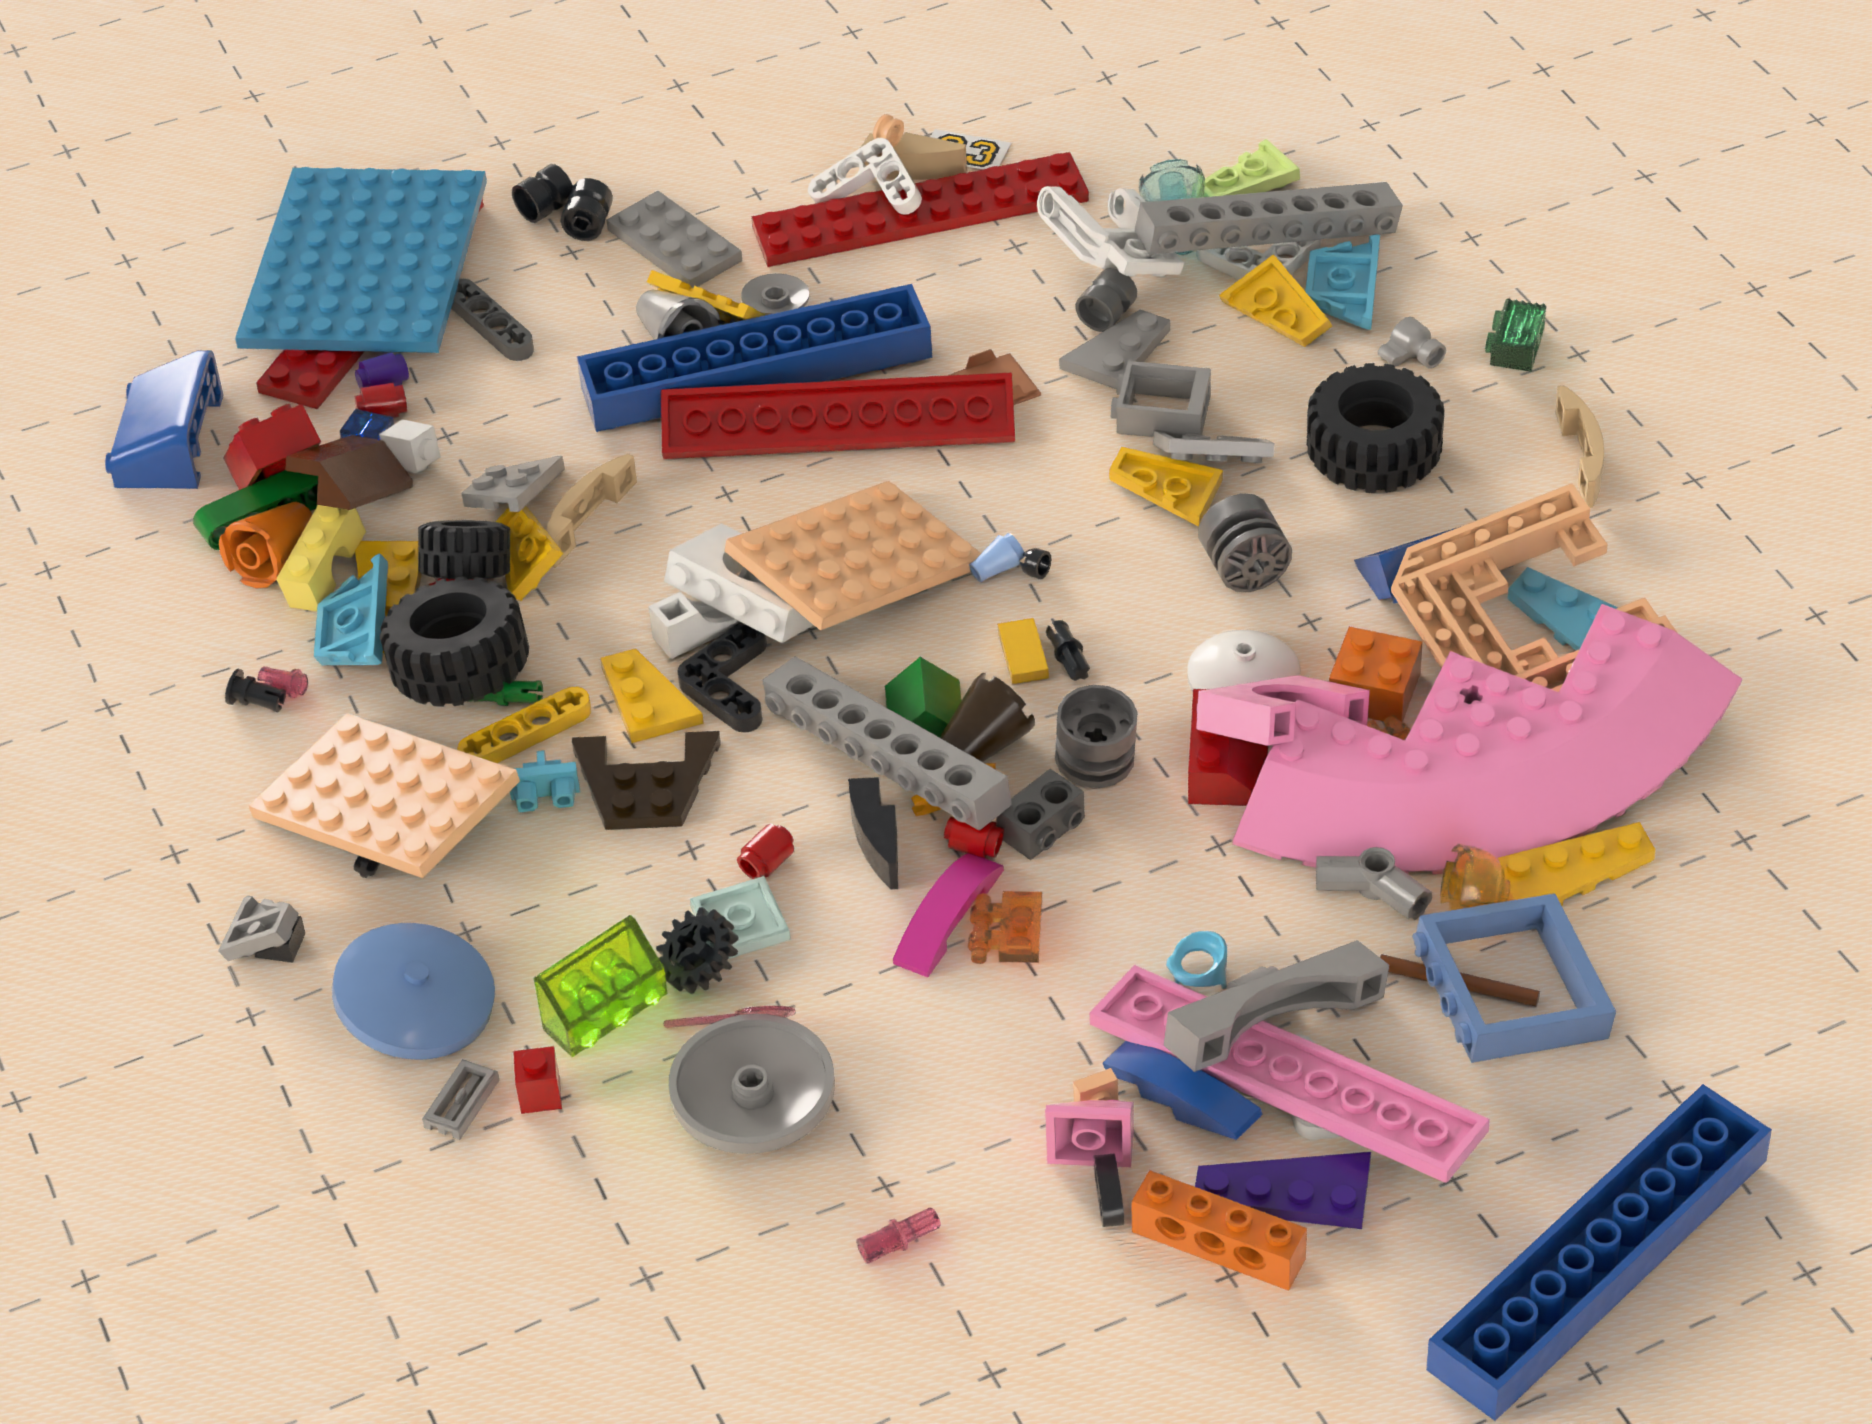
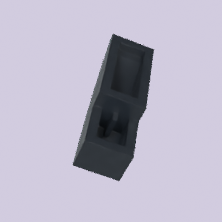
(875, 828)

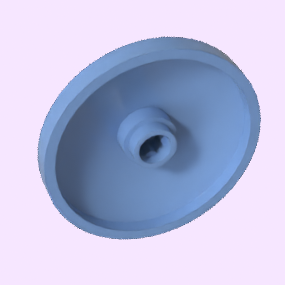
(413, 991)

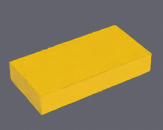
(1023, 651)

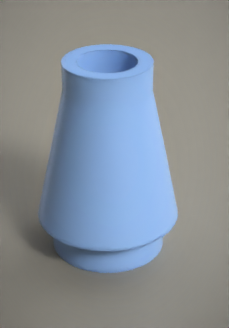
(998, 557)

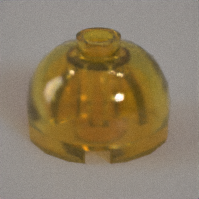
(1473, 879)

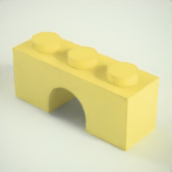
(308, 570)

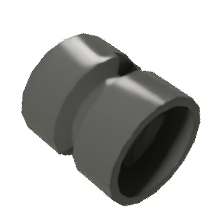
(1106, 300)

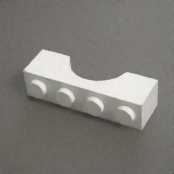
(686, 624)

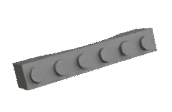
(1335, 979)

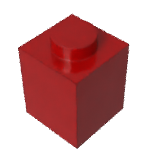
(537, 1080)

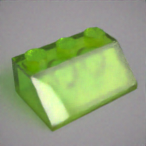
(599, 987)

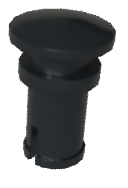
(253, 692)

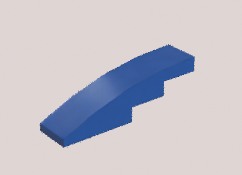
(1192, 1095)

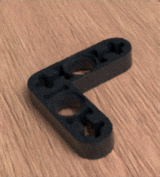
(743, 645)

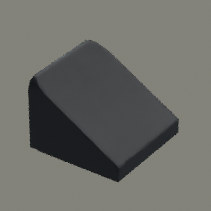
(287, 951)

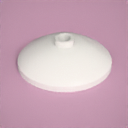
(1239, 659)

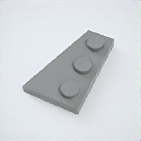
(1108, 353)

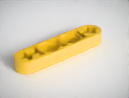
(572, 708)

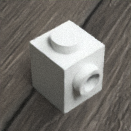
(412, 444)

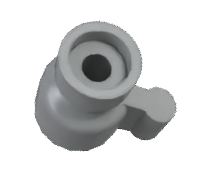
(1412, 340)

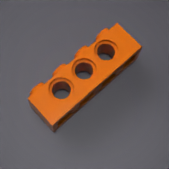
(1219, 1230)

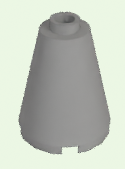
(674, 314)

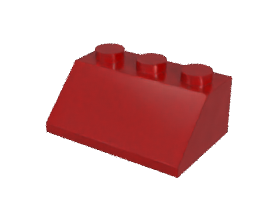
(1221, 767)

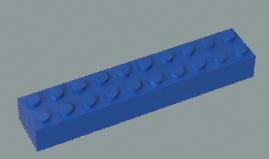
(777, 348)
(1597, 1252)

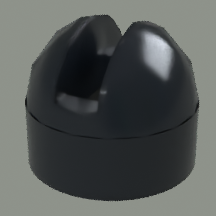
(1036, 563)

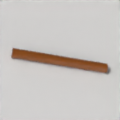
(1473, 983)

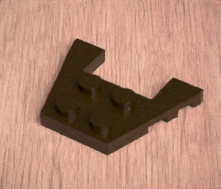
(645, 792)

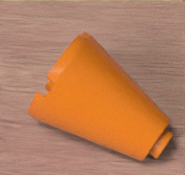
(263, 542)

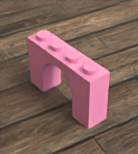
(1266, 708)

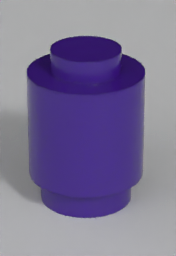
(382, 370)

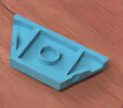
(1344, 280)
(352, 619)

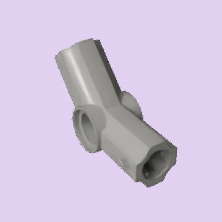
(1375, 878)

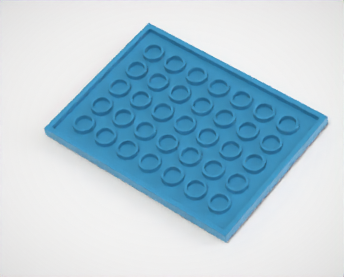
(363, 260)

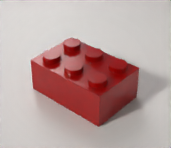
(262, 446)

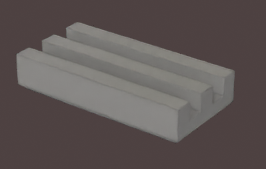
(467, 1101)

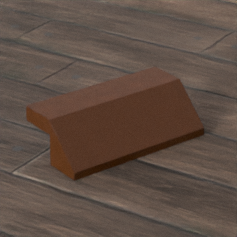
(351, 471)

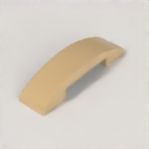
(1577, 419)
(607, 482)

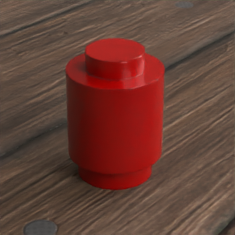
(382, 399)
(972, 841)
(766, 851)

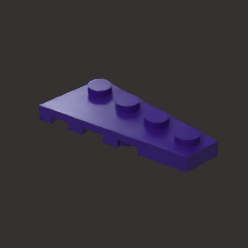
(1300, 1189)

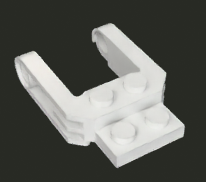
(1101, 246)

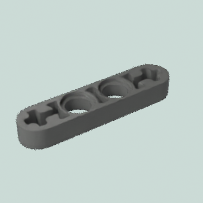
(494, 316)

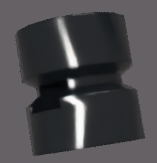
(542, 194)
(586, 209)

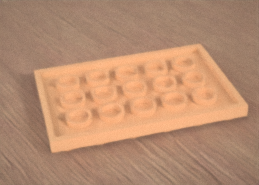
(853, 554)
(385, 795)

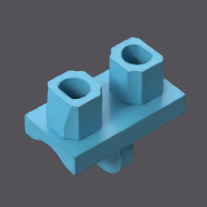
(543, 780)

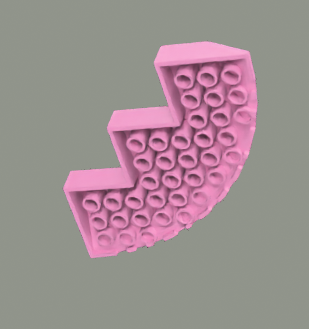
(1493, 755)

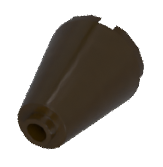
(987, 719)

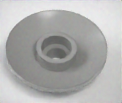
(775, 293)

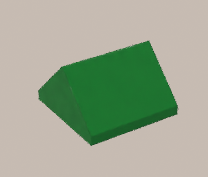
(924, 695)

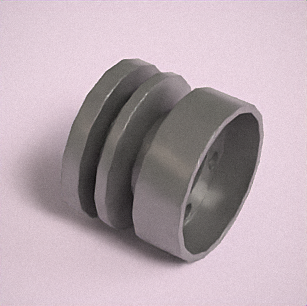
(1245, 542)
(1096, 736)

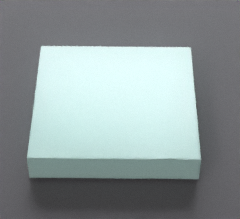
(751, 911)

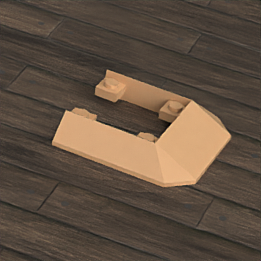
(1458, 570)

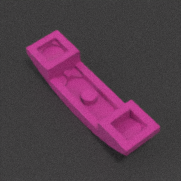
(942, 910)

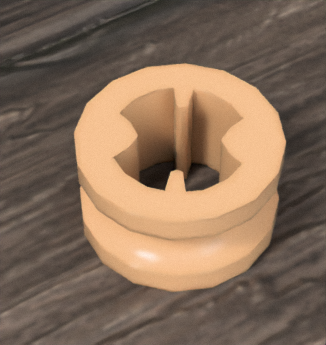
(889, 129)

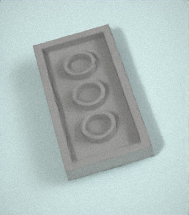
(674, 240)

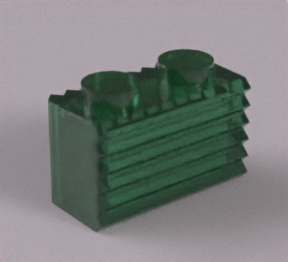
(1516, 335)

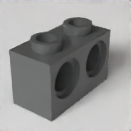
(1042, 814)

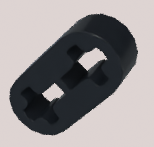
(1108, 1190)

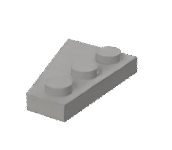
(1183, 448)

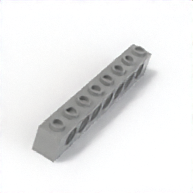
(1267, 217)
(887, 743)

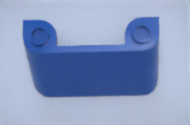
(164, 424)

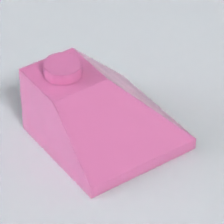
(1089, 1129)

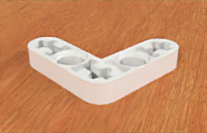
(878, 168)
(1221, 258)

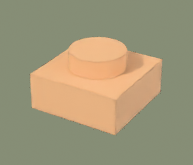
(1096, 1087)

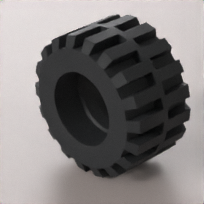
(464, 549)

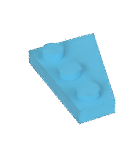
(1556, 605)

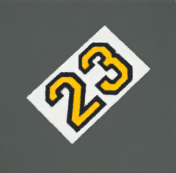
(980, 151)

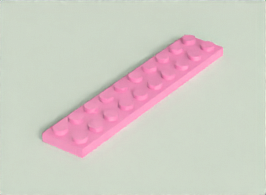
(1308, 1081)

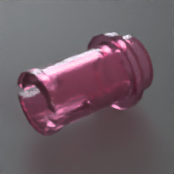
(292, 681)

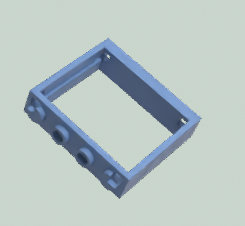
(1483, 1041)

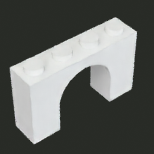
(708, 574)

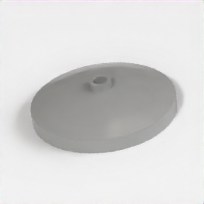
(751, 1083)

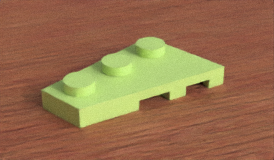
(1253, 173)

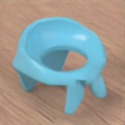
(1200, 941)

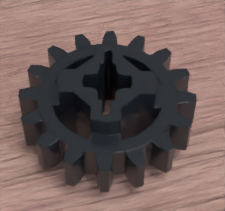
(697, 950)

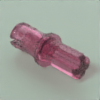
(897, 1235)

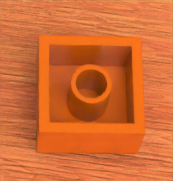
(1380, 664)

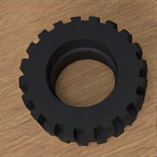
(1375, 457)
(454, 641)

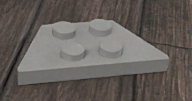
(512, 484)

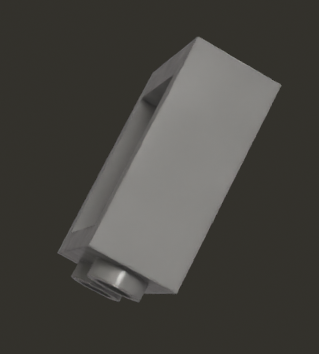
(1166, 381)

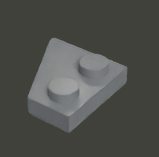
(258, 928)

